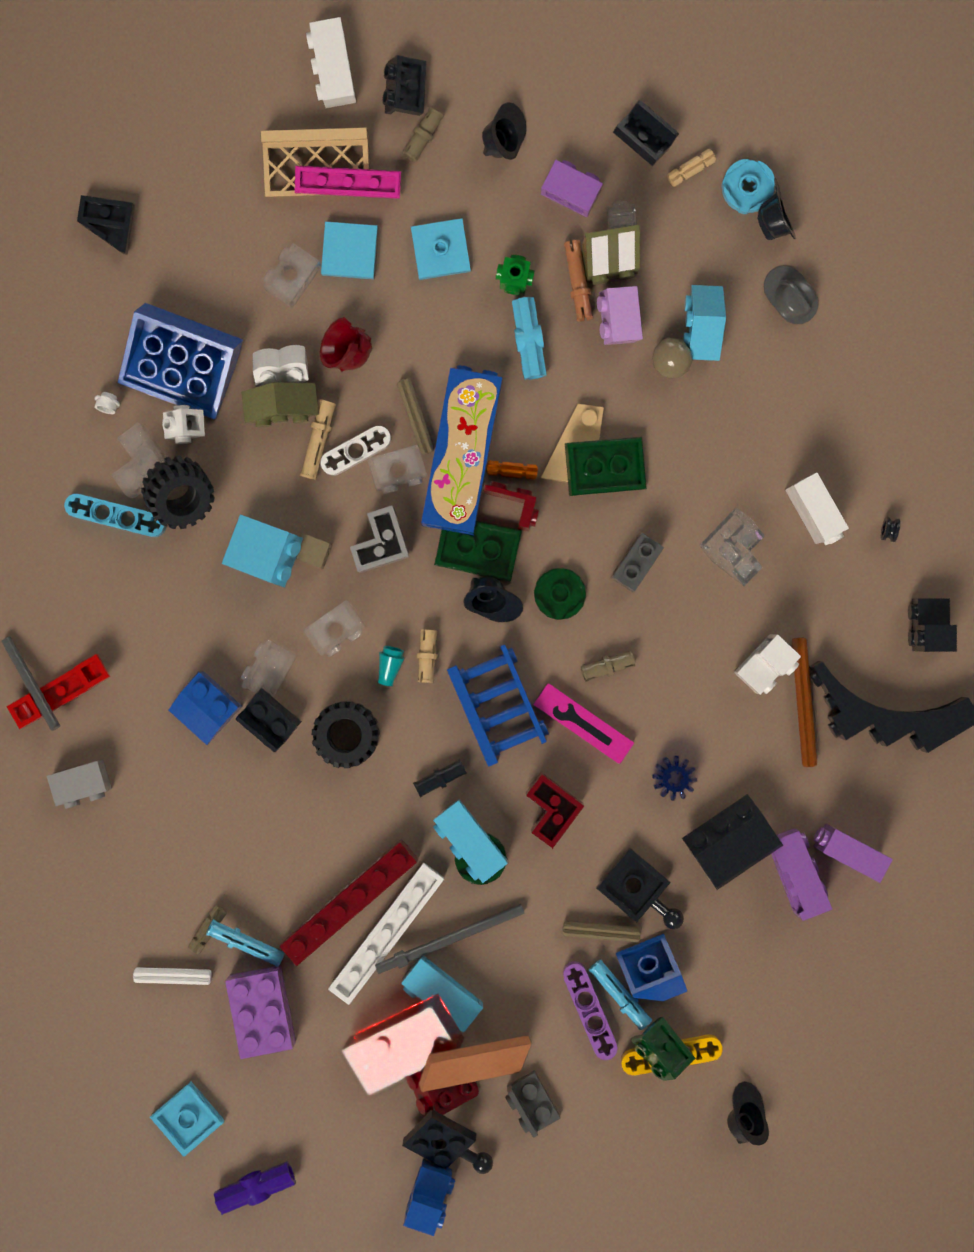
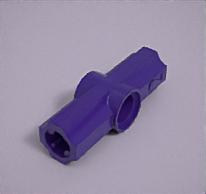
(254, 1188)

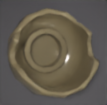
(672, 358)

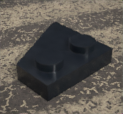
(108, 220)

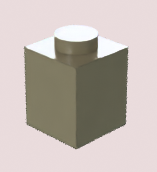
(313, 551)

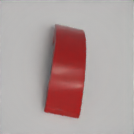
(61, 690)

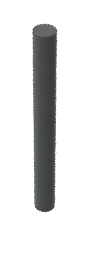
(30, 683)

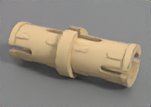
(427, 656)

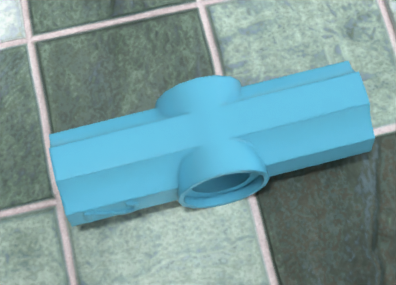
(529, 338)

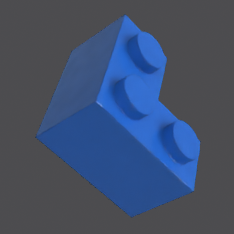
(426, 1206)

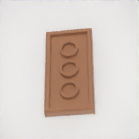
(474, 1063)

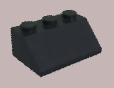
(732, 841)

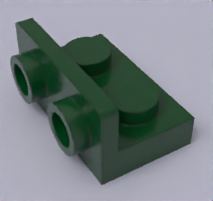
(663, 1050)

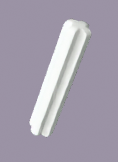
(172, 976)

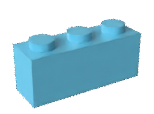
(469, 841)
(428, 979)

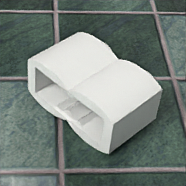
(281, 365)

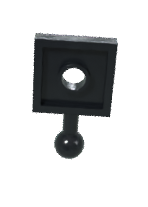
(638, 902)
(456, 1138)

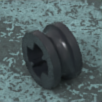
(890, 529)

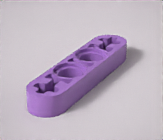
(590, 1010)

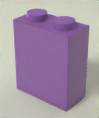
(852, 852)

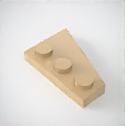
(583, 426)

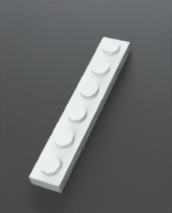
(386, 933)

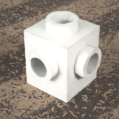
(183, 424)

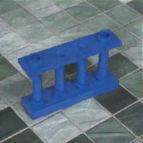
(481, 725)

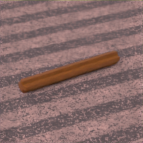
(804, 704)

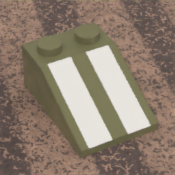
(611, 254)

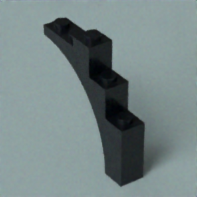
(927, 727)

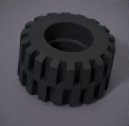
(169, 476)
(323, 741)

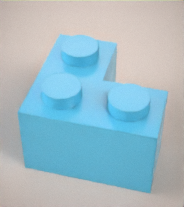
(705, 321)

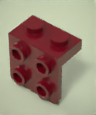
(529, 513)
(442, 1099)

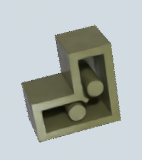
(279, 402)

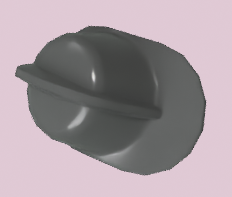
(791, 294)

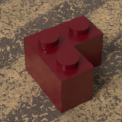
(559, 806)

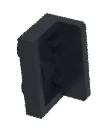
(646, 133)

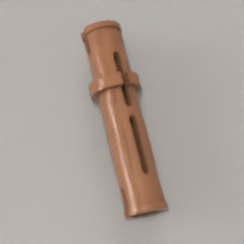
(579, 292)

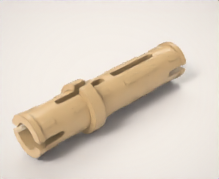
(317, 440)

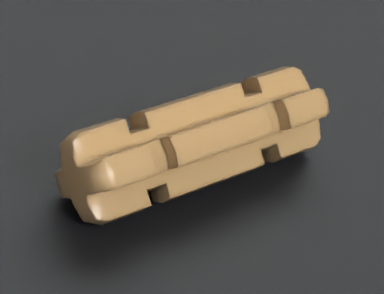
(691, 167)

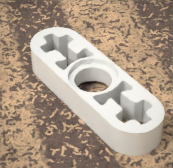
(354, 461)

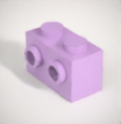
(620, 315)

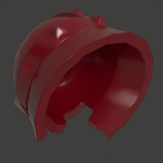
(345, 346)

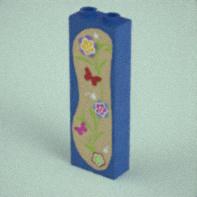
(462, 450)

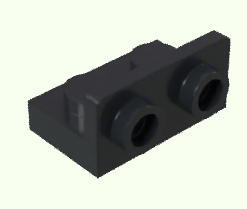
(404, 85)
(268, 720)

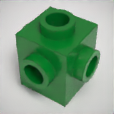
(515, 284)

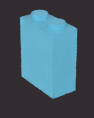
(262, 551)

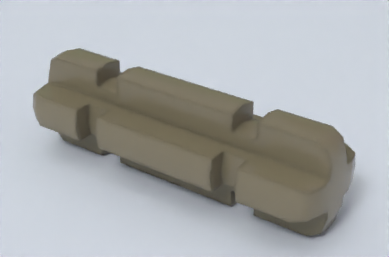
(198, 942)

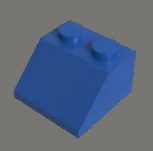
(204, 707)

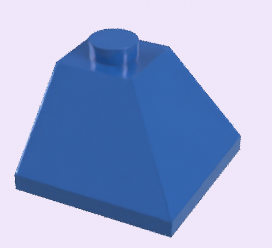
(651, 970)

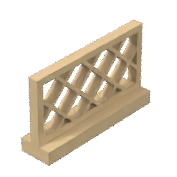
(306, 139)

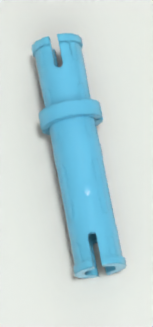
(236, 939)
(620, 995)

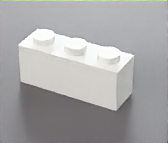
(331, 63)

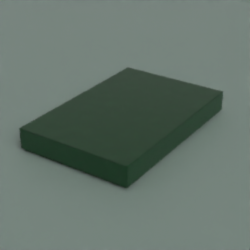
(605, 466)
(486, 553)

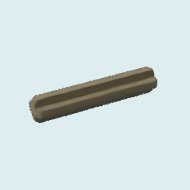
(415, 416)
(601, 931)

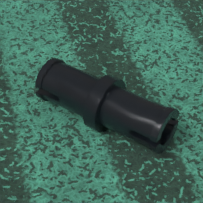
(440, 778)

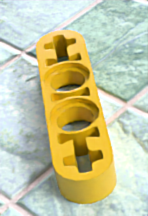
(702, 1043)

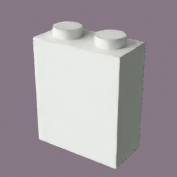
(817, 510)

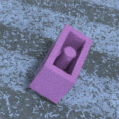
(571, 187)

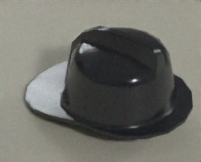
(505, 133)
(773, 217)
(492, 601)
(748, 1118)

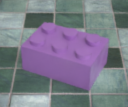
(260, 1012)

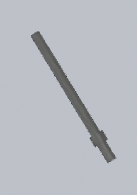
(402, 958)

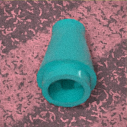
(389, 664)

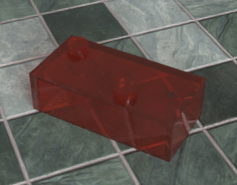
(402, 1043)

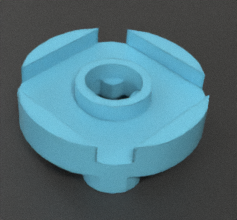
(748, 170)

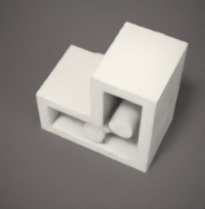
(766, 663)

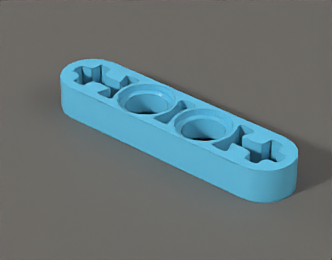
(115, 515)

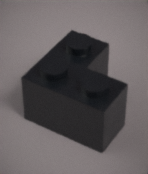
(931, 626)

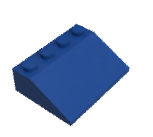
(179, 359)

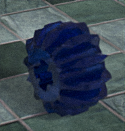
(683, 780)

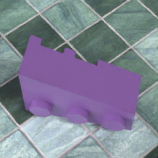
(799, 876)

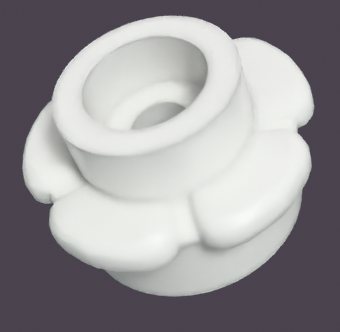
(106, 403)

